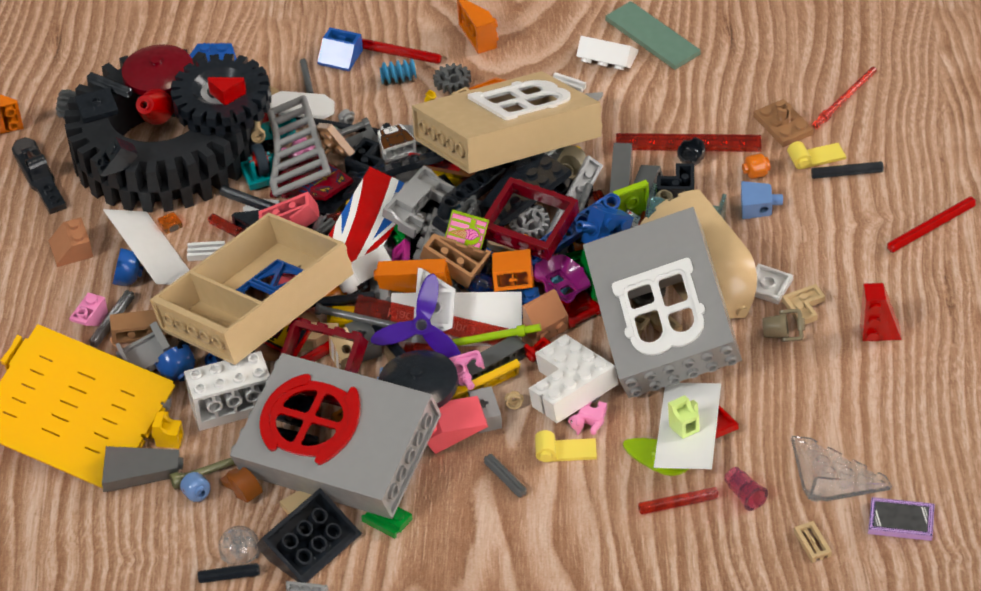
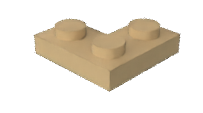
(804, 300)

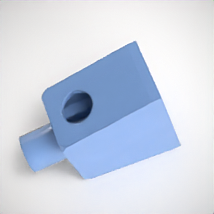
(758, 199)

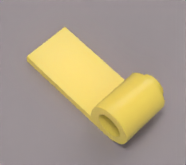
(816, 156)
(553, 450)

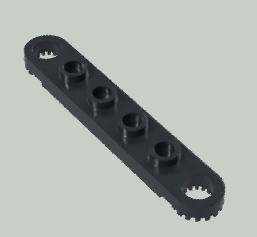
(401, 166)

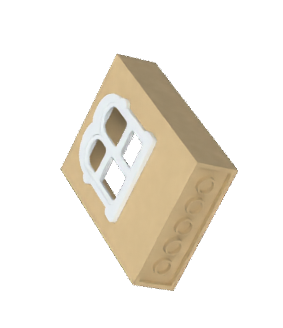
(506, 121)

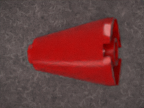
(155, 106)

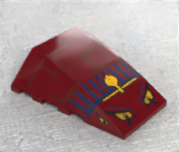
(320, 189)

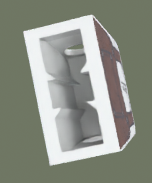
(395, 142)

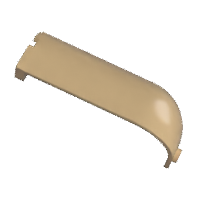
(729, 255)

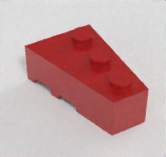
(877, 315)

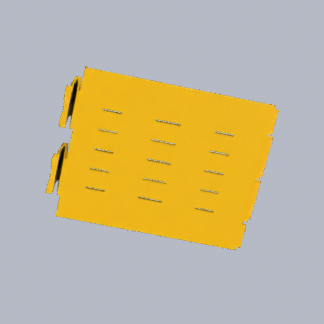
(69, 359)

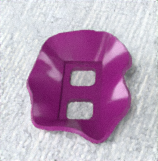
(569, 270)

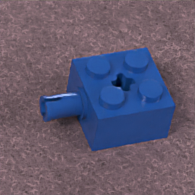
(603, 223)

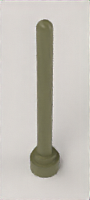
(176, 477)

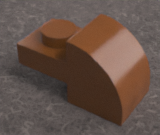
(242, 483)

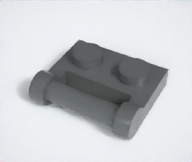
(355, 139)

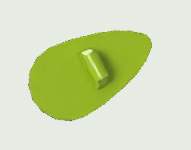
(644, 452)

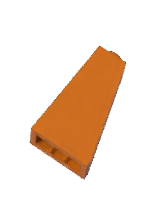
(402, 274)

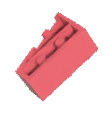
(299, 209)

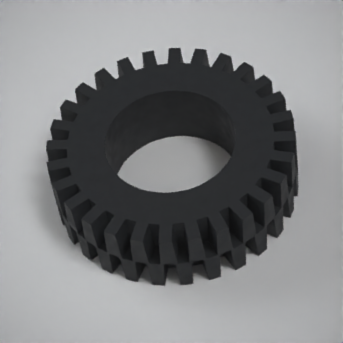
(162, 168)

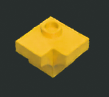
(166, 431)

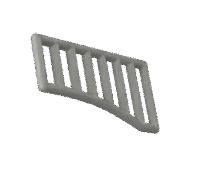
(278, 143)

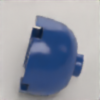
(127, 268)
(175, 362)

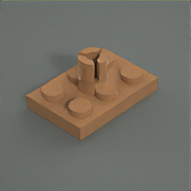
(783, 122)
(333, 140)

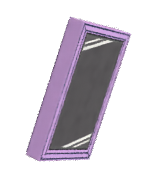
(901, 519)

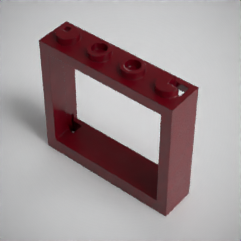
(520, 241)
(355, 357)

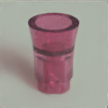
(746, 489)

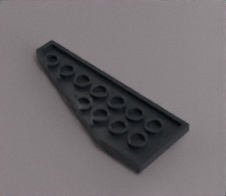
(535, 170)

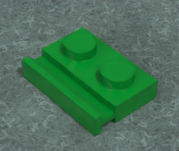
(386, 525)

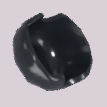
(691, 151)

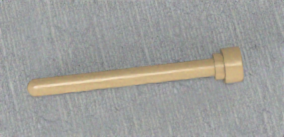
(257, 133)

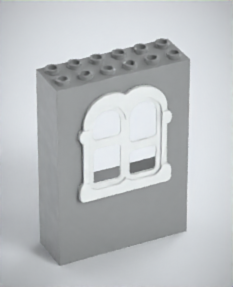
(642, 263)

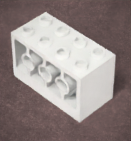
(225, 391)

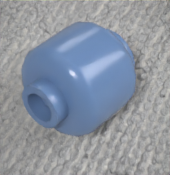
(195, 486)

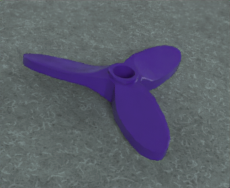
(425, 308)

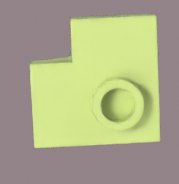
(683, 416)

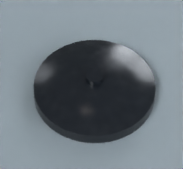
(424, 372)

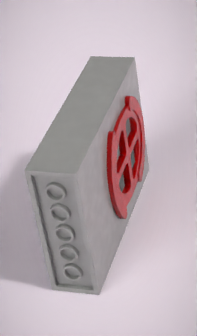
(366, 458)

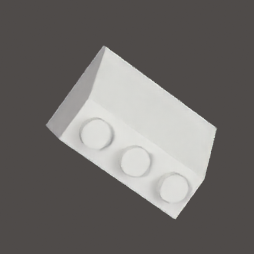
(606, 53)

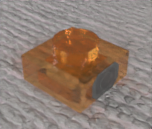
(170, 223)

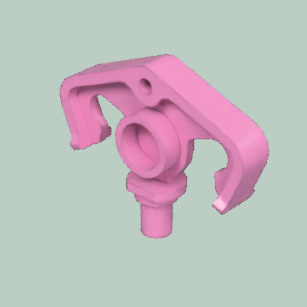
(461, 361)

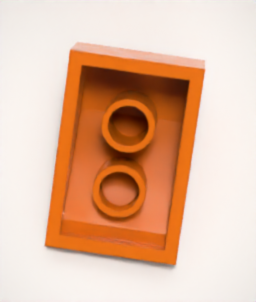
(478, 26)

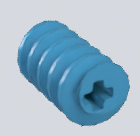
(402, 71)

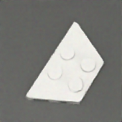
(444, 311)

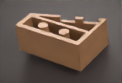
(462, 260)

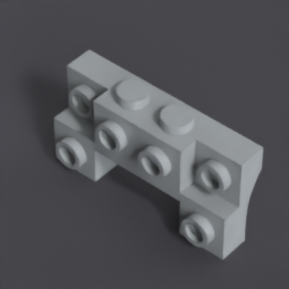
(412, 198)

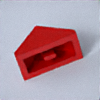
(226, 88)

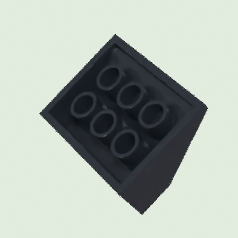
(308, 537)

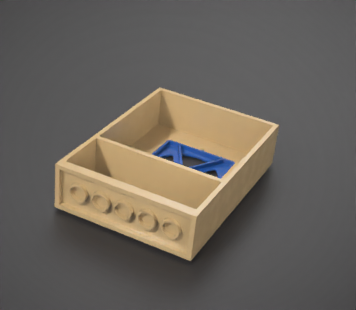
(210, 300)

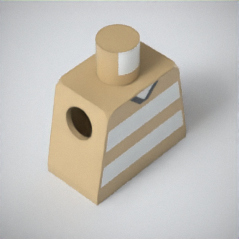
(339, 354)

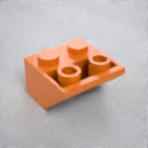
(9, 115)
(512, 270)

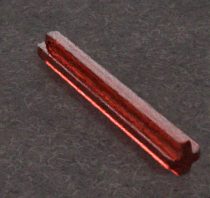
(678, 500)

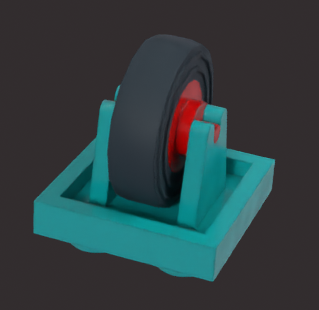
(258, 167)

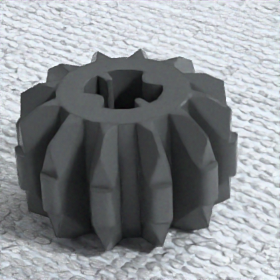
(62, 100)

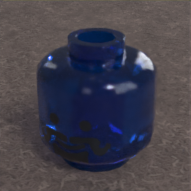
(482, 283)

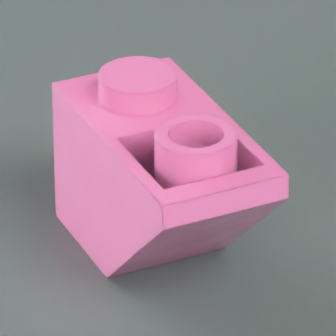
(90, 311)

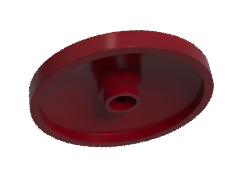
(154, 67)

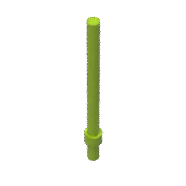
(520, 330)

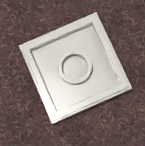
(771, 283)

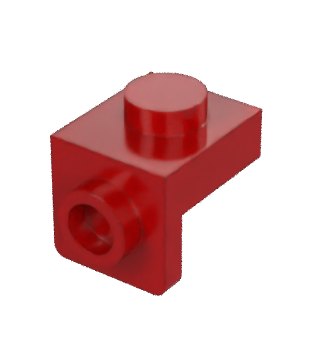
(532, 350)

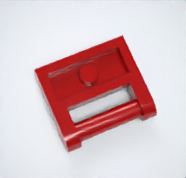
(581, 308)

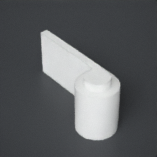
(364, 269)

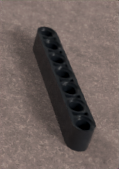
(476, 185)

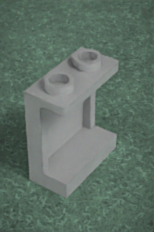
(145, 350)

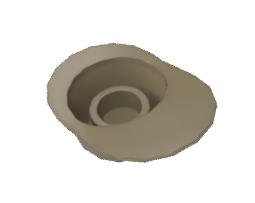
(572, 158)

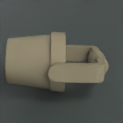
(777, 326)

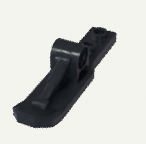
(38, 173)

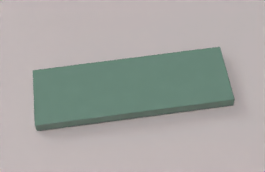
(653, 35)

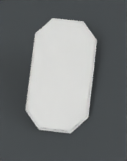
(320, 104)

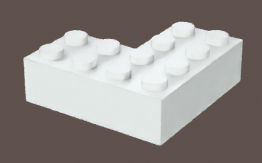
(572, 378)

